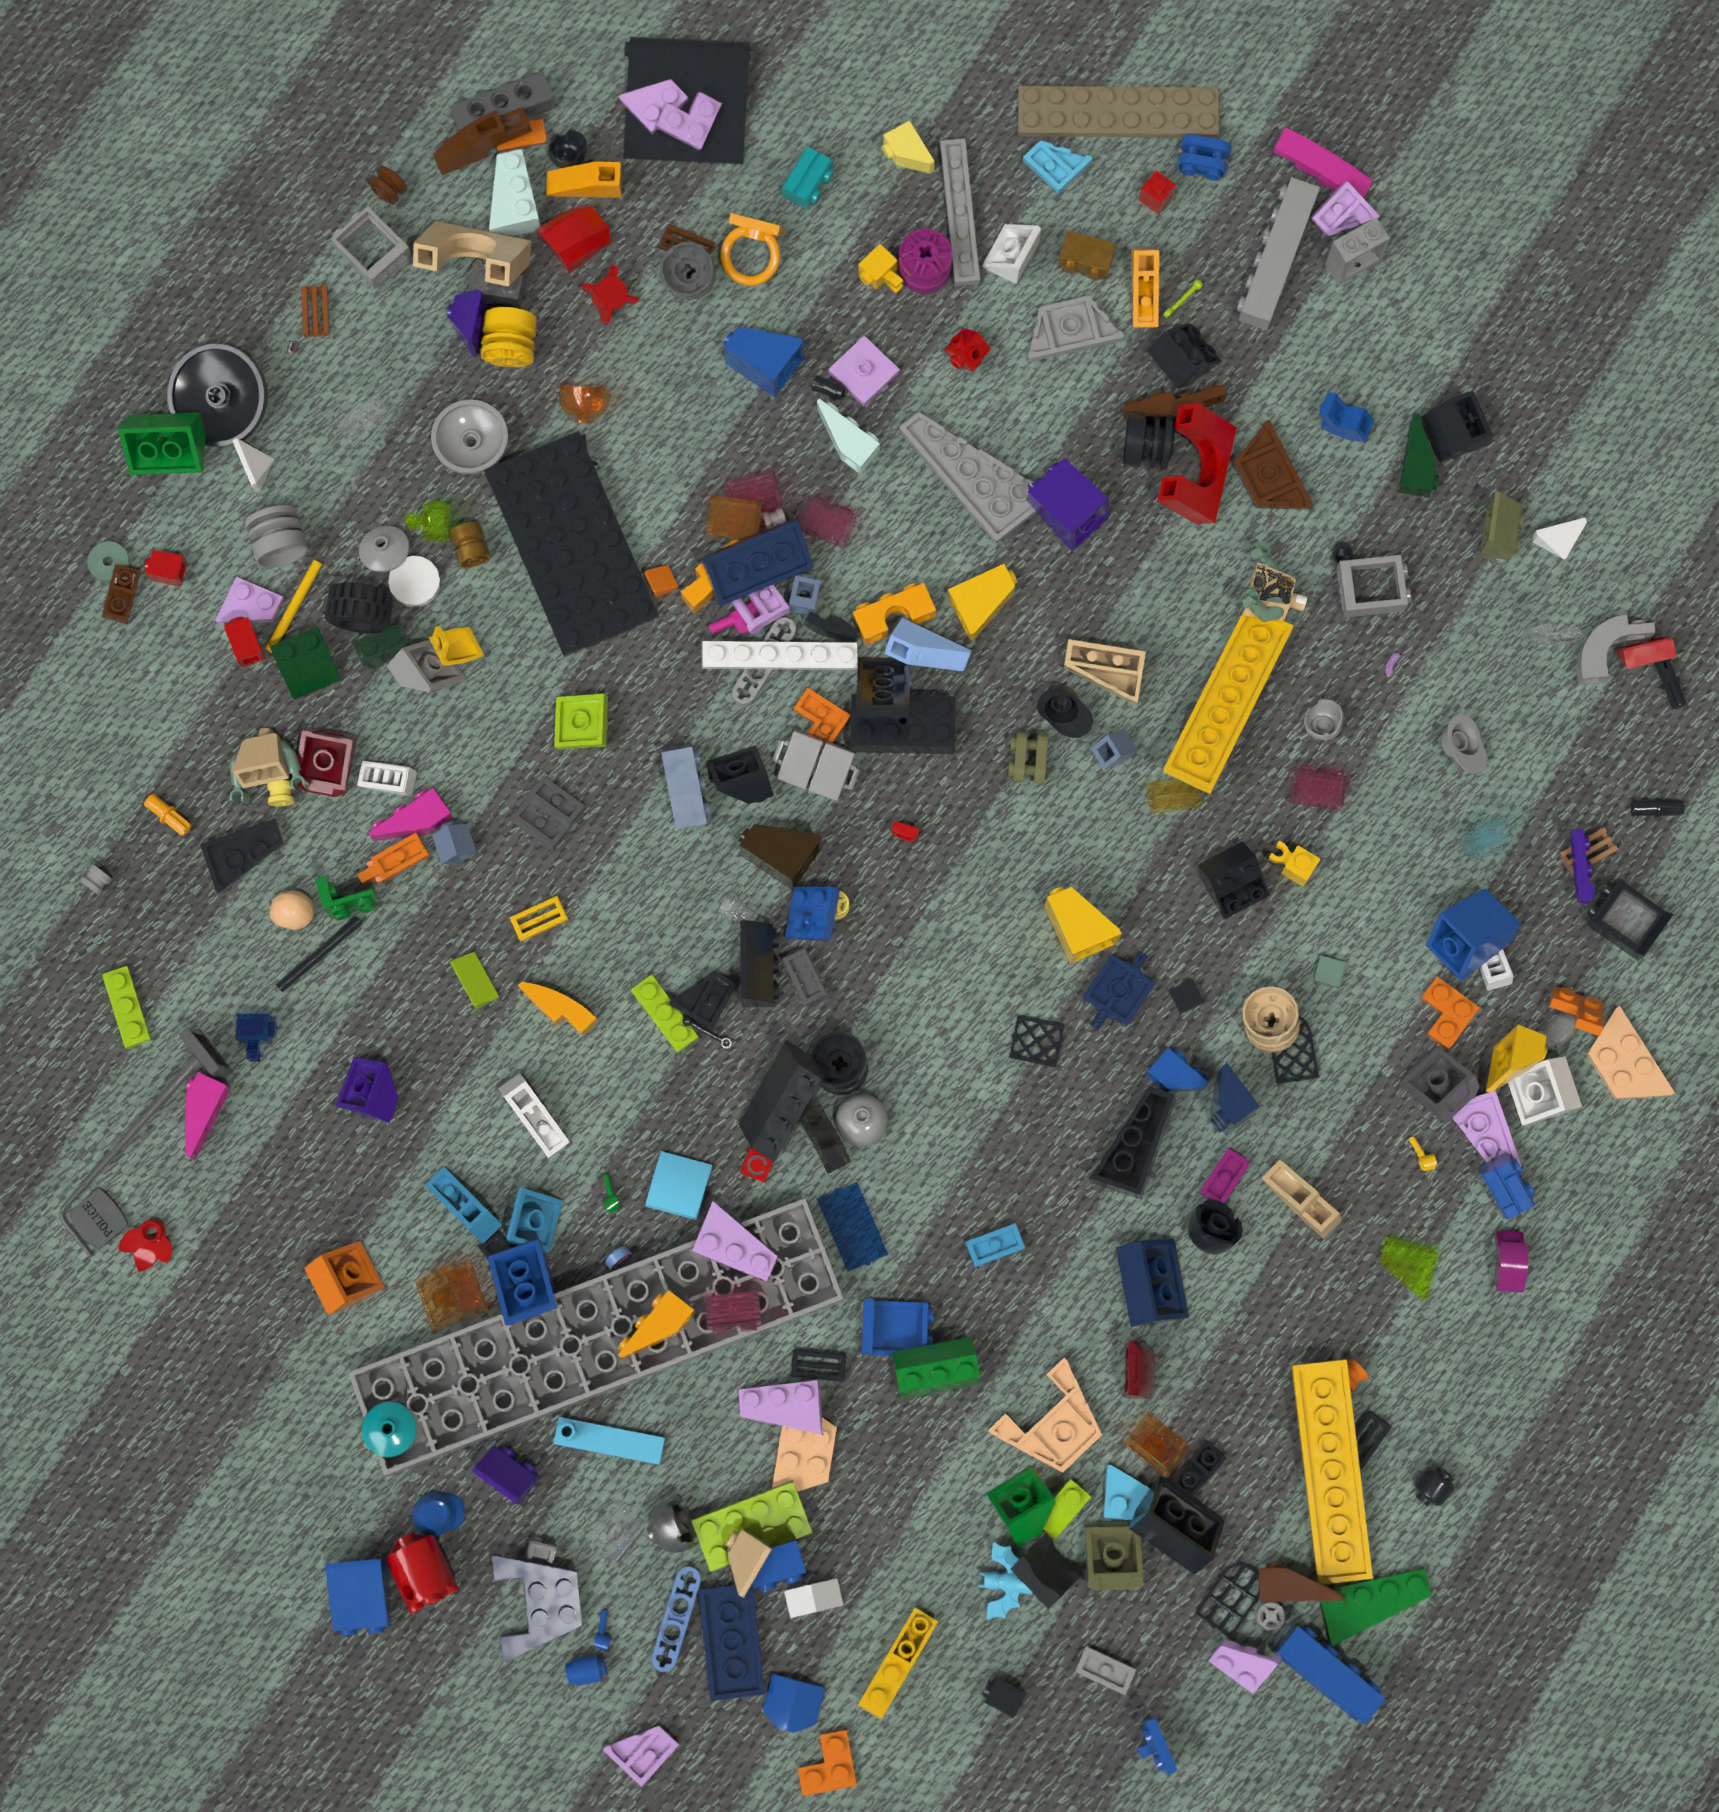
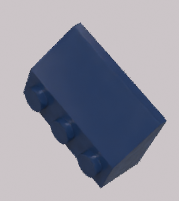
(1230, 1102)
(1152, 1282)

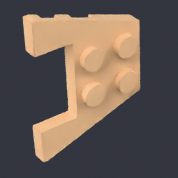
(1062, 1432)

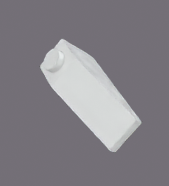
(533, 1115)

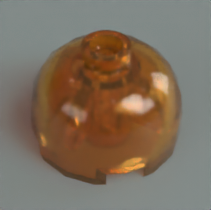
(584, 402)

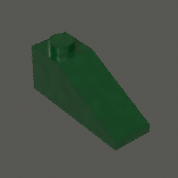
(1419, 465)

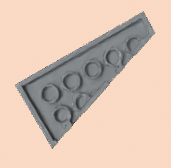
(979, 481)

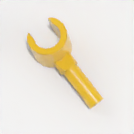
(1426, 1162)

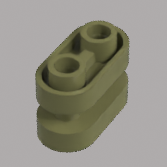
(1020, 744)

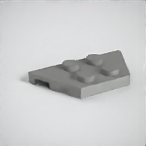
(1071, 328)

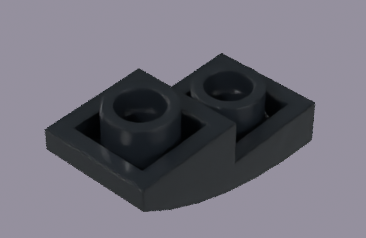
(1198, 1469)

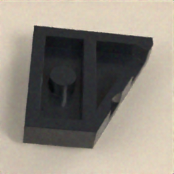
(705, 999)

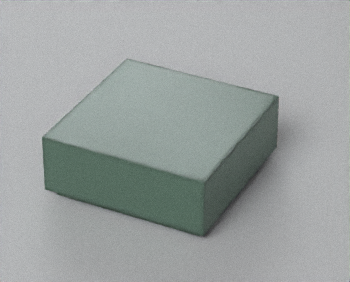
(1329, 972)

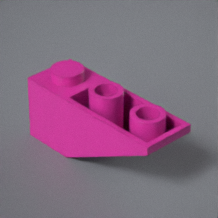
(420, 817)

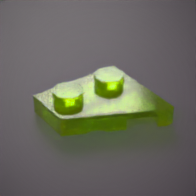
(1410, 1264)

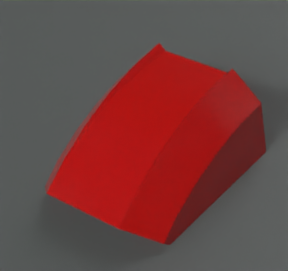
(575, 236)

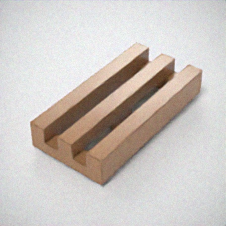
(1607, 840)

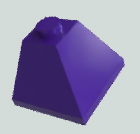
(467, 318)
(369, 1090)

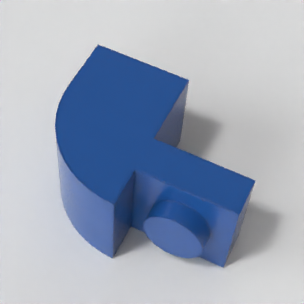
(1345, 421)

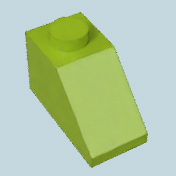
(1068, 1504)

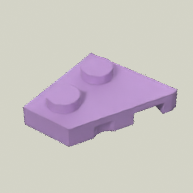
(649, 101)

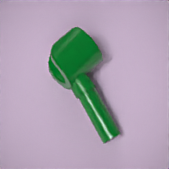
(611, 1203)

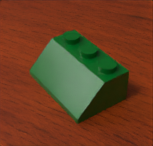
(163, 443)
(936, 1368)

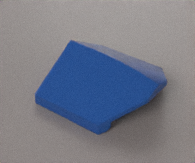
(792, 1703)

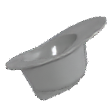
(1464, 745)

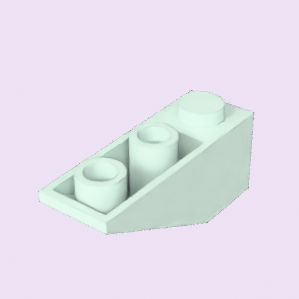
(851, 443)

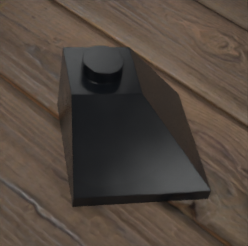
(742, 776)

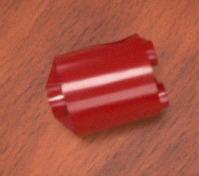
(420, 1571)

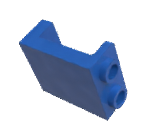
(895, 1326)

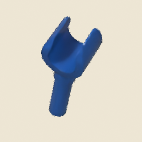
(601, 1640)

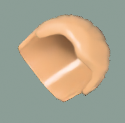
(292, 910)

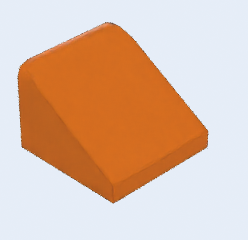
(661, 580)

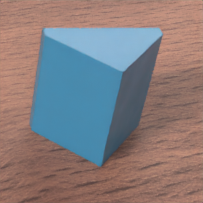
(534, 1218)

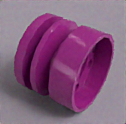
(925, 274)

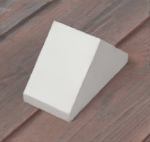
(813, 1598)

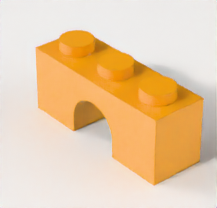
(912, 602)

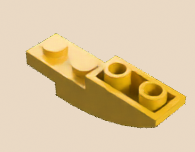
(897, 1663)

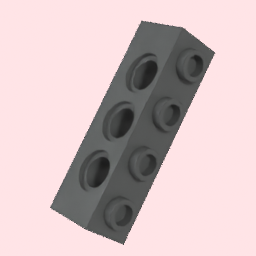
(510, 92)

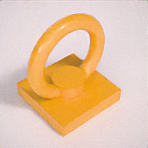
(756, 230)

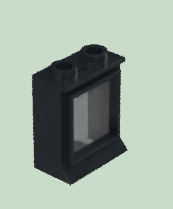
(1628, 919)

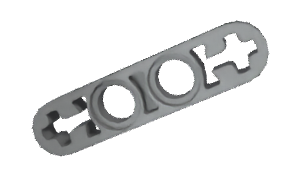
(754, 692)

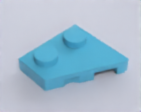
(1056, 164)
(1122, 1494)

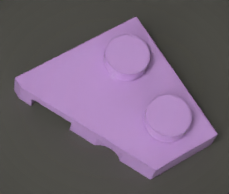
(1343, 211)
(249, 601)
(1244, 1664)
(642, 1753)

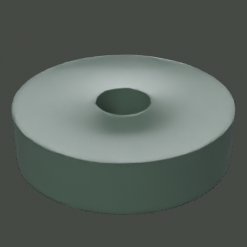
(103, 552)

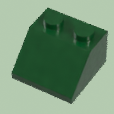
(305, 663)

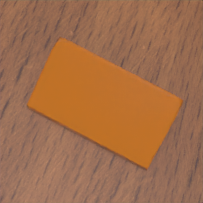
(534, 138)

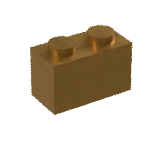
(1086, 255)

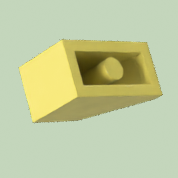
(907, 149)

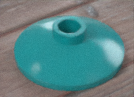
(401, 1436)

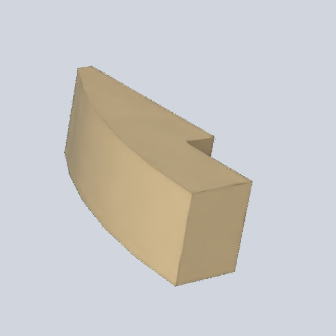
(1302, 1199)

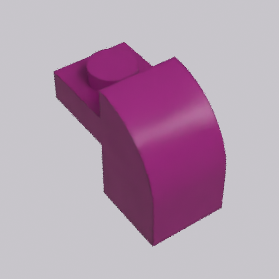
(1511, 1261)

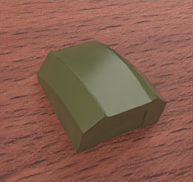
(1113, 1556)

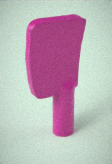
(734, 619)

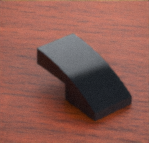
(839, 630)

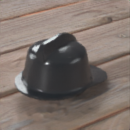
(1065, 711)

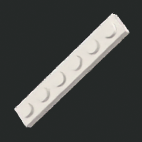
(779, 655)

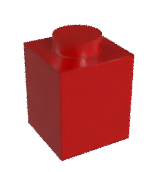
(1157, 192)
(166, 568)

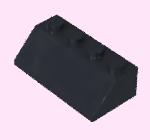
(782, 1100)

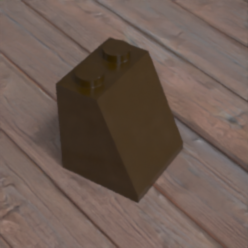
(780, 851)

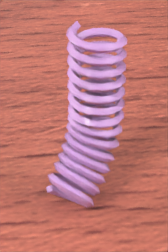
(1391, 661)

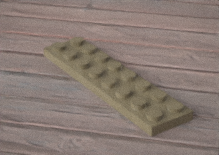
(1117, 111)

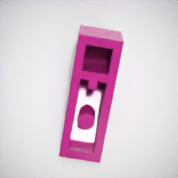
(203, 1105)

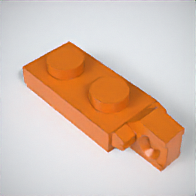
(394, 860)

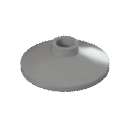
(388, 556)

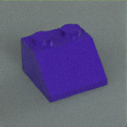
(506, 1474)

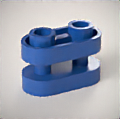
(1204, 157)

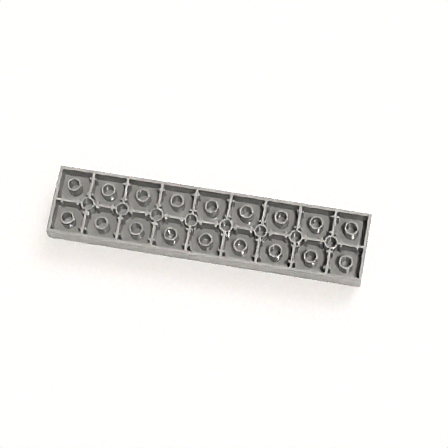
(513, 1374)

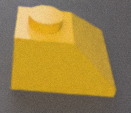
(1515, 1055)

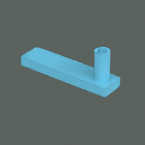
(609, 1441)

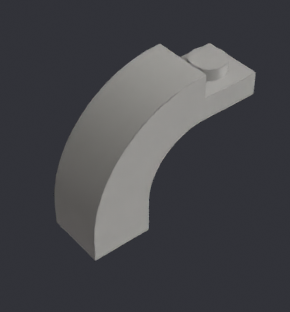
(1592, 658)

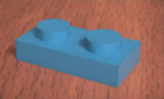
(995, 1245)

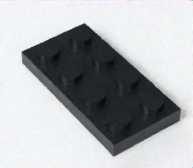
(882, 688)

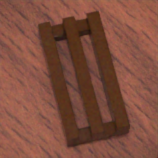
(684, 234)

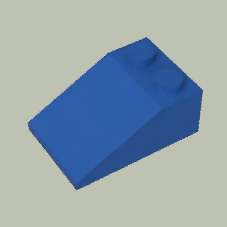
(523, 1282)

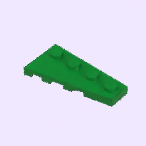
(1372, 1603)

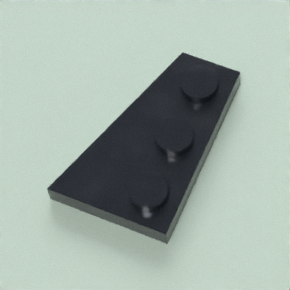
(239, 852)

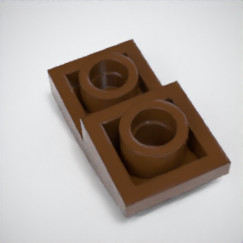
(121, 593)

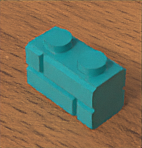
(808, 178)

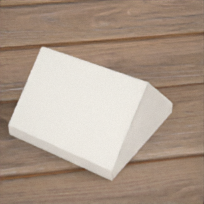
(1013, 251)

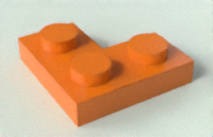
(826, 717)
(1454, 1009)
(1587, 1010)
(835, 1772)

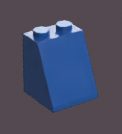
(764, 357)
(1472, 933)
(359, 1596)

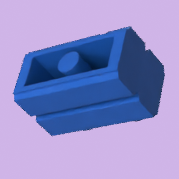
(1507, 1187)

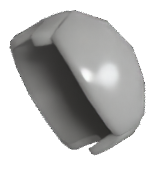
(1324, 720)

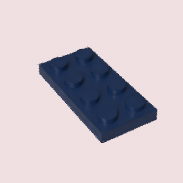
(757, 562)
(731, 1643)

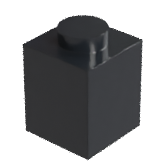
(1003, 1696)

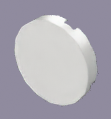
(414, 582)

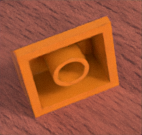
(343, 1277)

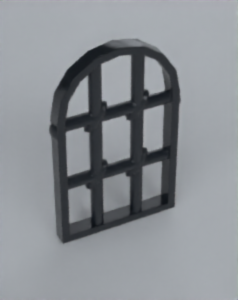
(1219, 1601)

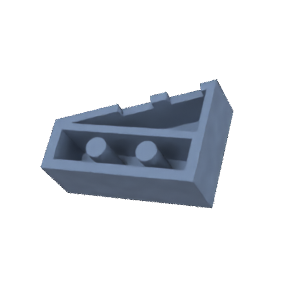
(685, 786)

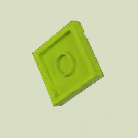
(581, 721)

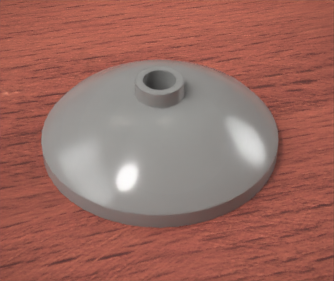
(464, 422)

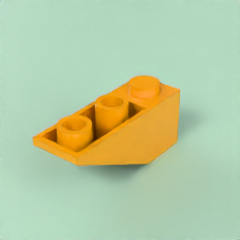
(586, 180)
(662, 1323)

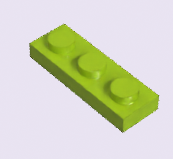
(127, 1007)
(667, 1019)

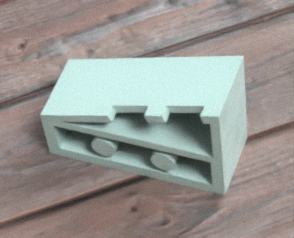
(512, 200)

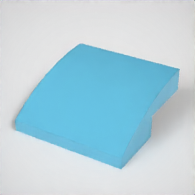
(678, 1185)

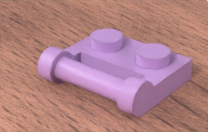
(768, 603)

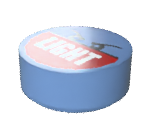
(618, 1258)

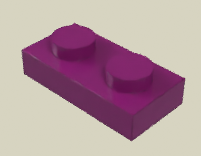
(1224, 1177)

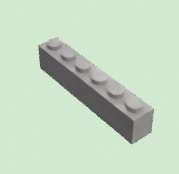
(1278, 254)

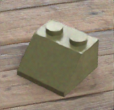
(1501, 527)

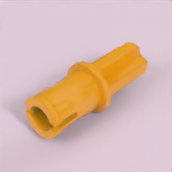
(167, 814)

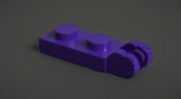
(1581, 867)

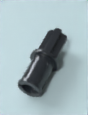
(1670, 684)
(1657, 808)

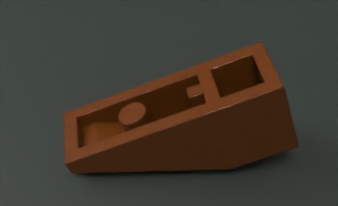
(1290, 1585)

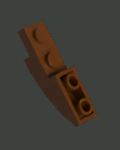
(481, 135)
(1165, 403)

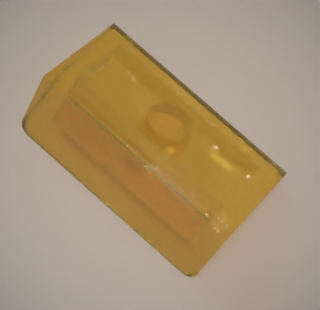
(1172, 796)

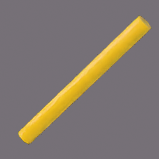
(294, 604)

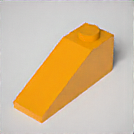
(1145, 286)

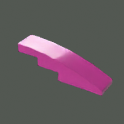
(1320, 162)

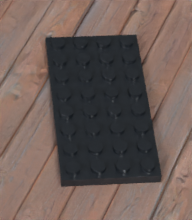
(571, 544)

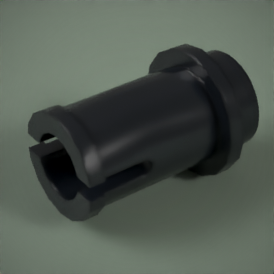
(829, 388)

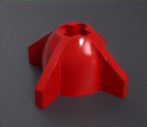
(609, 294)

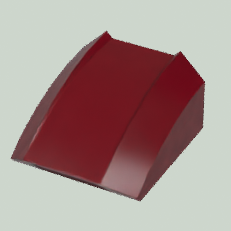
(326, 760)
(1139, 1370)

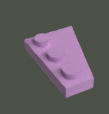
(1486, 1127)
(732, 1245)
(784, 1405)

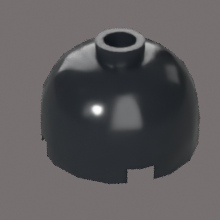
(1214, 1228)

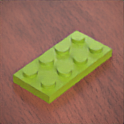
(769, 1515)

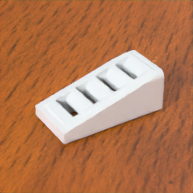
(403, 779)
(1500, 980)

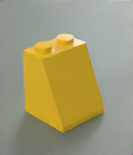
(1079, 924)

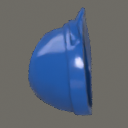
(438, 1513)

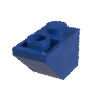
(1175, 1075)

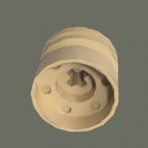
(1269, 1005)

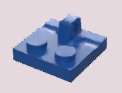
(812, 913)
(1156, 1745)

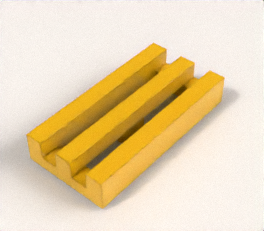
(544, 927)

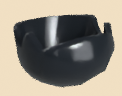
(568, 149)

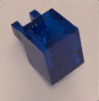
(253, 1031)

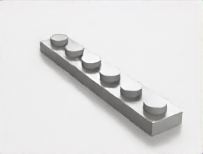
(960, 212)

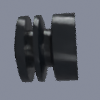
(1148, 440)
(846, 1048)

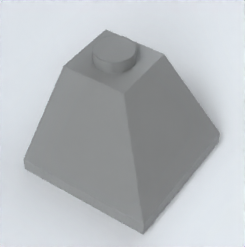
(421, 668)

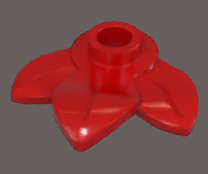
(147, 1249)

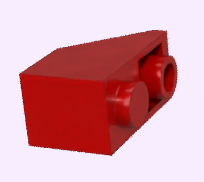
(244, 641)

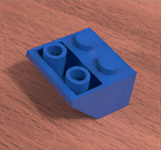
(781, 1564)

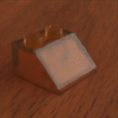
(451, 1295)

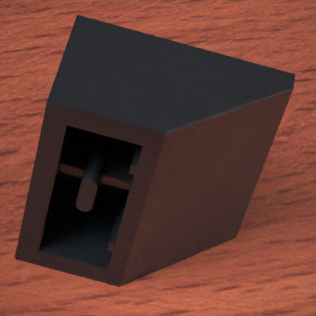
(1183, 355)
(1457, 427)
(1233, 879)

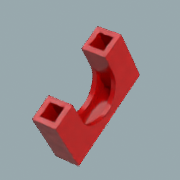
(1214, 440)

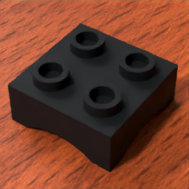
(1046, 1571)

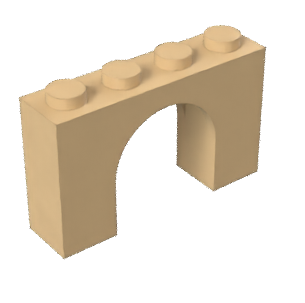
(504, 255)

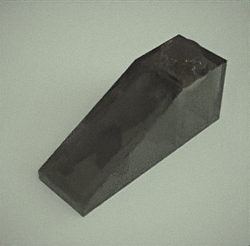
(824, 1138)

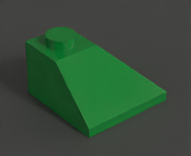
(1023, 1505)

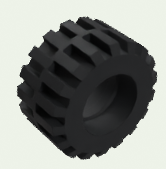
(359, 607)

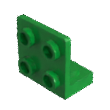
(342, 907)

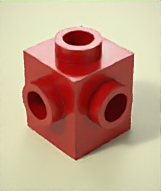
(967, 349)

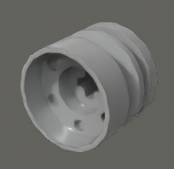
(276, 536)

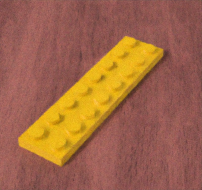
(1227, 701)
(1332, 1471)

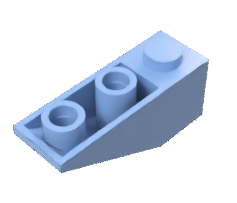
(925, 648)

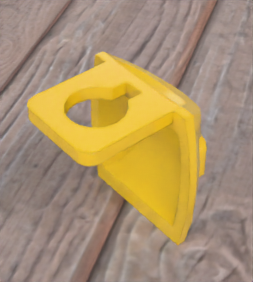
(455, 645)

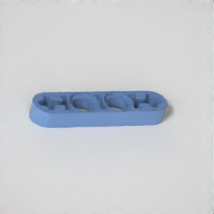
(680, 1620)

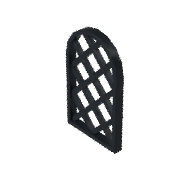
(1294, 1060)

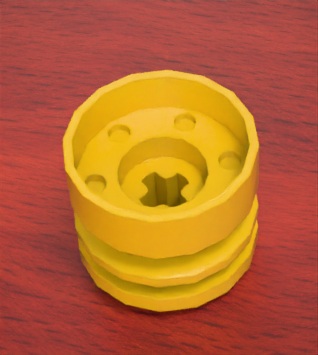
(508, 337)

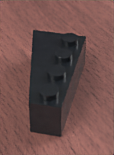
(1134, 1151)

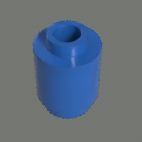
(585, 1670)

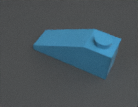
(463, 1205)

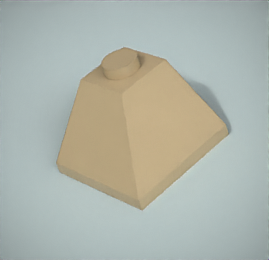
(746, 1558)

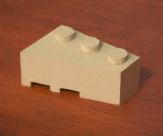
(1108, 667)

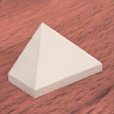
(254, 462)
(1559, 538)

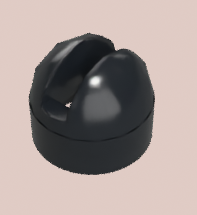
(1347, 552)

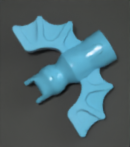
(1007, 1582)

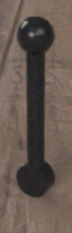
(725, 1042)

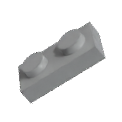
(1105, 1670)

